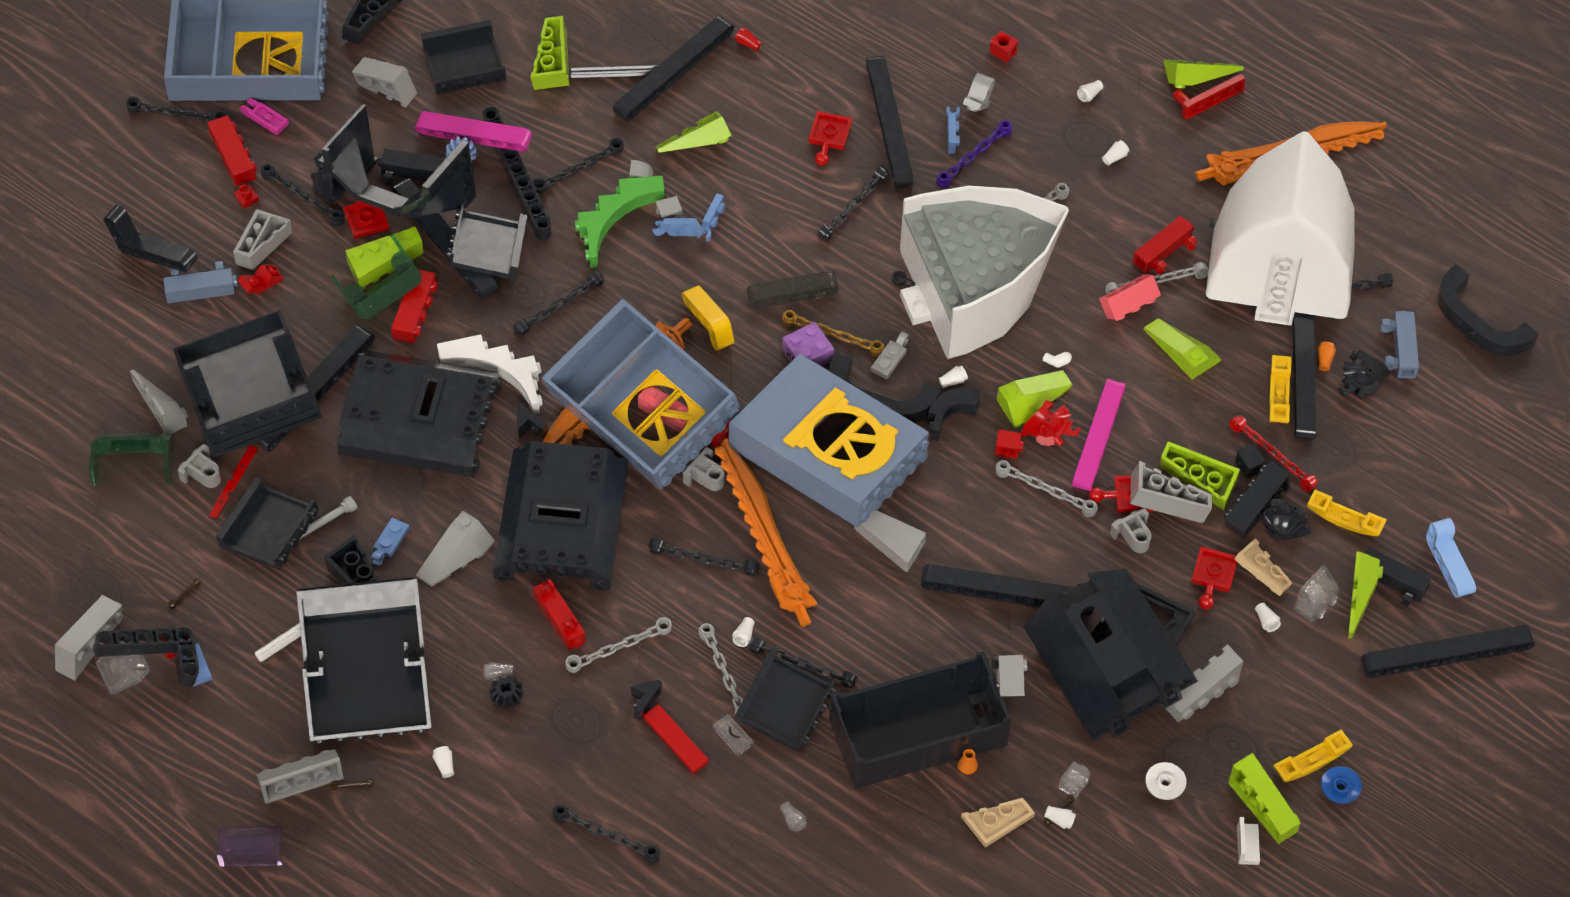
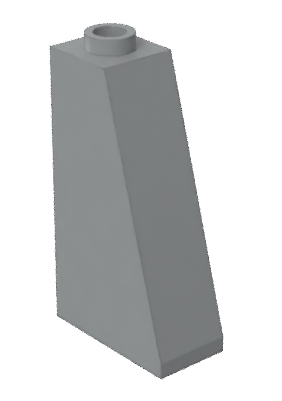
(893, 538)

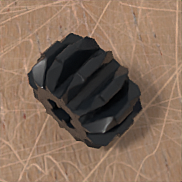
(506, 692)

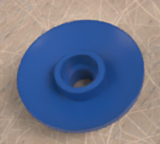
(1344, 778)

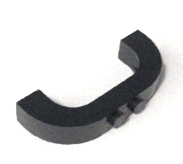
(1473, 326)
(913, 409)

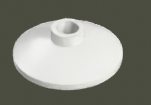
(1166, 773)

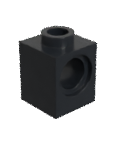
(1249, 461)

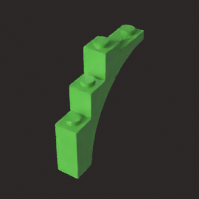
(629, 196)

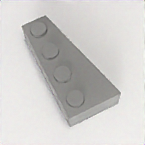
(1168, 495)
(76, 645)
(1009, 674)
(1211, 683)

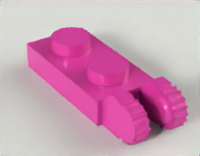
(264, 116)

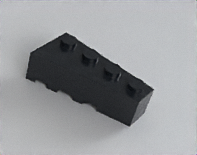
(365, 17)
(1257, 498)
(349, 563)

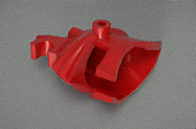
(1050, 426)

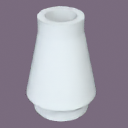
(1089, 91)
(1116, 152)
(953, 377)
(1267, 617)
(743, 633)
(444, 761)
(1060, 816)

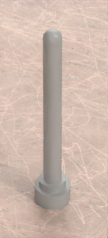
(347, 505)

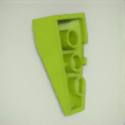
(1187, 73)
(1183, 349)
(1026, 396)
(1365, 581)

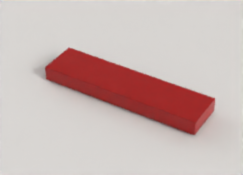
(675, 739)

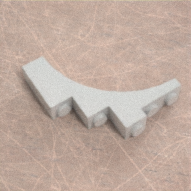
(474, 353)

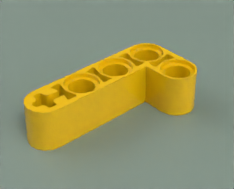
(710, 317)

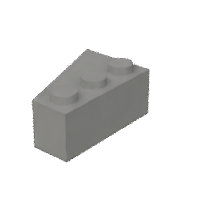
(385, 78)
(260, 238)

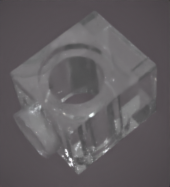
(1074, 779)

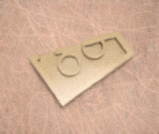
(1262, 568)
(998, 821)

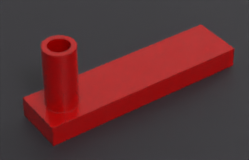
(1209, 98)

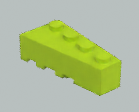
(552, 57)
(373, 259)
(1200, 472)
(1263, 798)

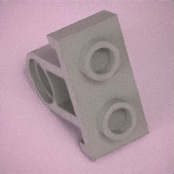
(979, 93)
(199, 468)
(703, 470)
(1132, 529)

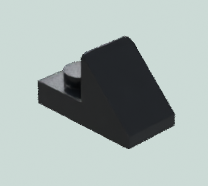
(531, 422)
(646, 696)

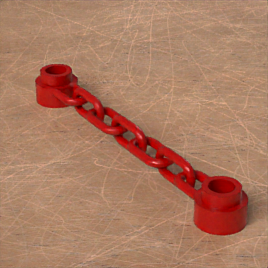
(1307, 483)

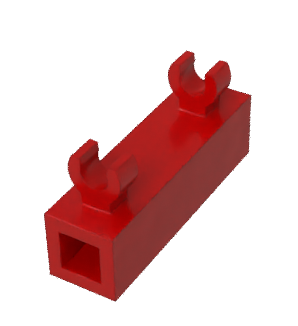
(1163, 244)
(559, 615)

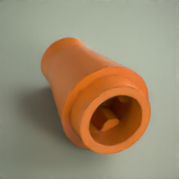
(1326, 352)
(967, 763)

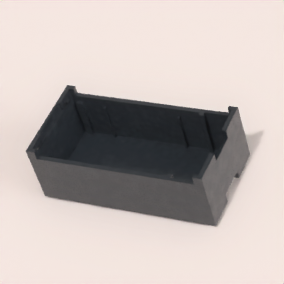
(919, 721)

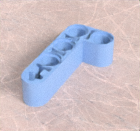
(1448, 557)

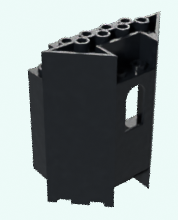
(1120, 674)

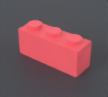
(1130, 297)
(652, 398)

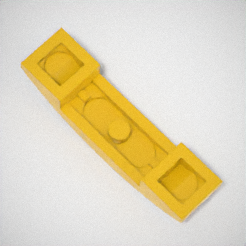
(1279, 389)
(1345, 517)
(1314, 758)

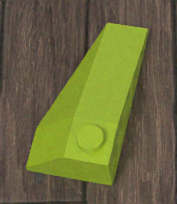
(708, 131)

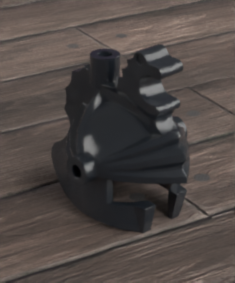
(325, 183)
(1362, 374)
(1285, 521)

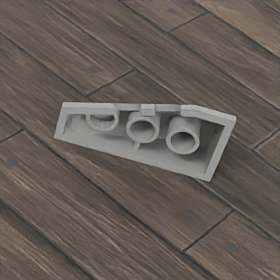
(162, 406)
(457, 547)

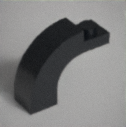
(949, 403)

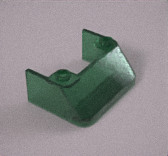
(387, 291)
(132, 443)

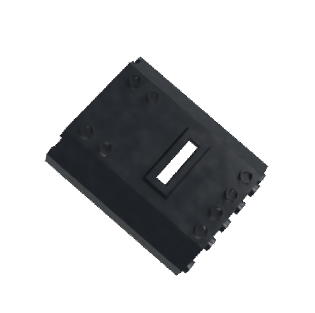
(384, 408)
(566, 480)

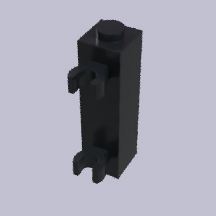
(407, 165)
(1401, 577)

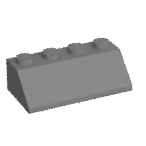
(300, 776)

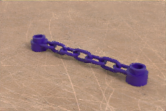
(1004, 129)

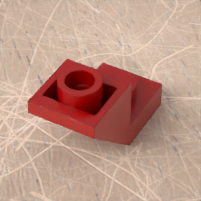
(262, 280)

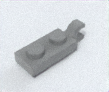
(890, 356)

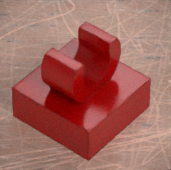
(246, 196)

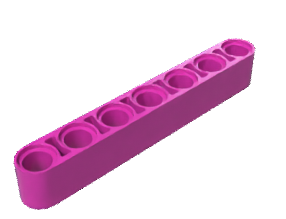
(478, 131)
(1098, 435)

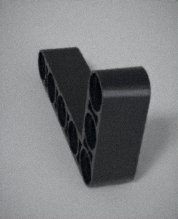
(146, 246)
(153, 646)

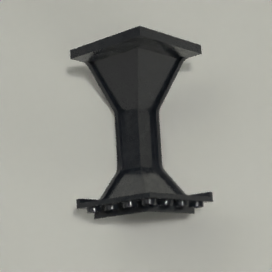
(351, 156)

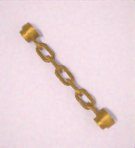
(790, 322)

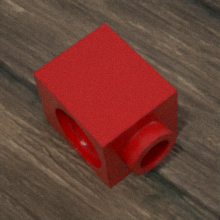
(1003, 46)
(1008, 444)

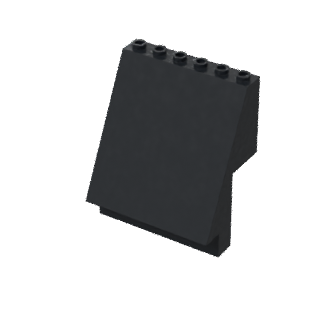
(247, 383)
(364, 659)

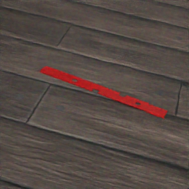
(230, 486)

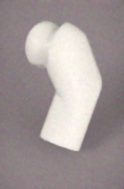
(1058, 360)

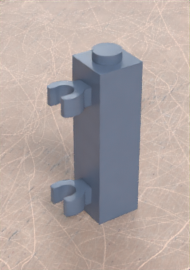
(199, 285)
(1405, 344)

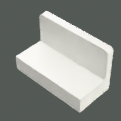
(1248, 843)

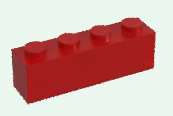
(232, 150)
(414, 309)

